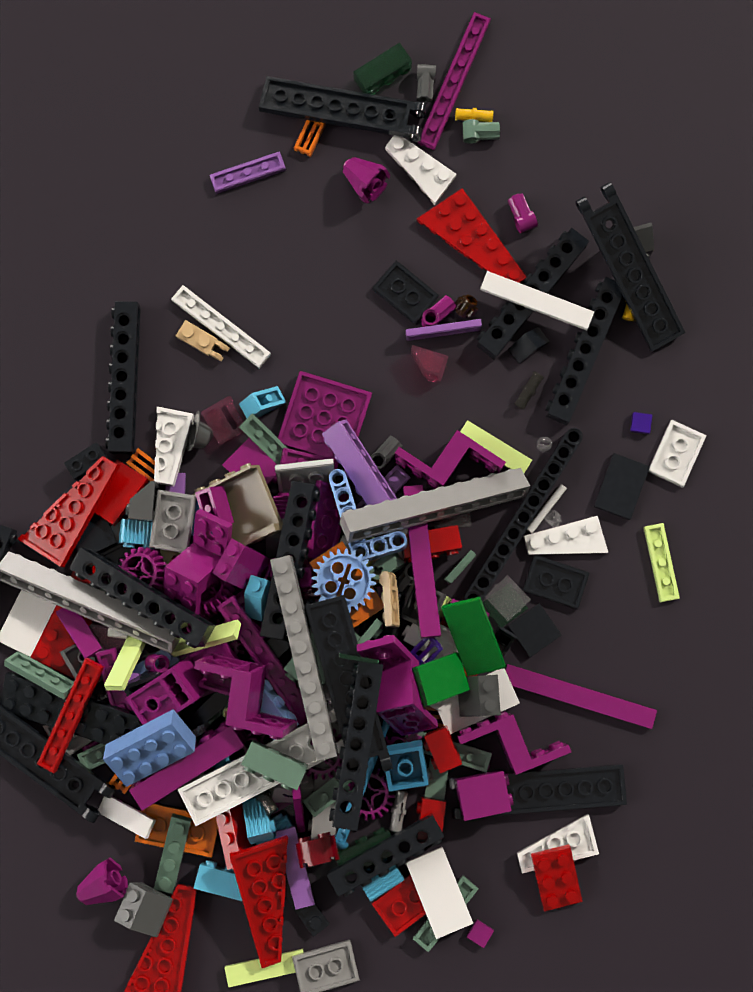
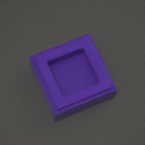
(641, 423)

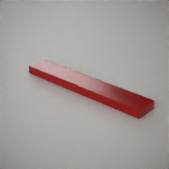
(70, 715)

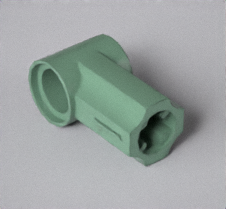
(475, 131)

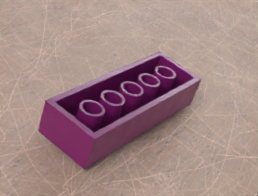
(209, 750)

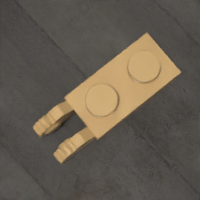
(200, 340)
(390, 599)

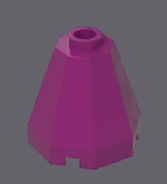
(366, 178)
(103, 884)

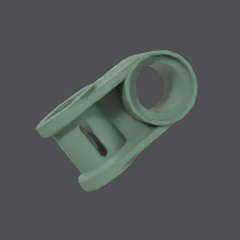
(389, 563)

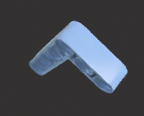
(368, 545)

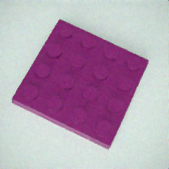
(317, 407)

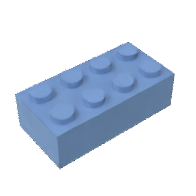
(149, 748)

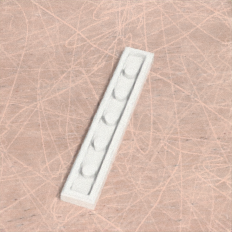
(537, 300)
(221, 326)

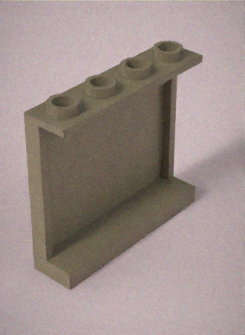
(250, 505)

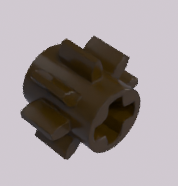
(466, 306)

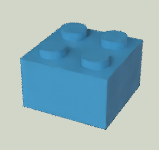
(408, 766)

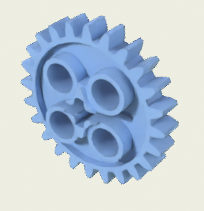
(326, 574)

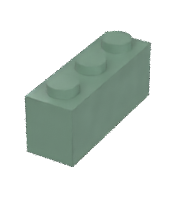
(274, 765)

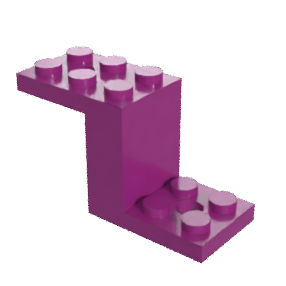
(449, 460)
(192, 569)
(174, 687)
(398, 694)
(246, 696)
(513, 743)

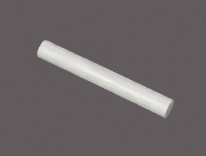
(546, 508)

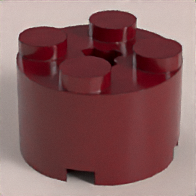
(317, 850)

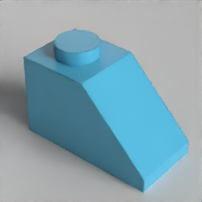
(262, 402)
(256, 597)

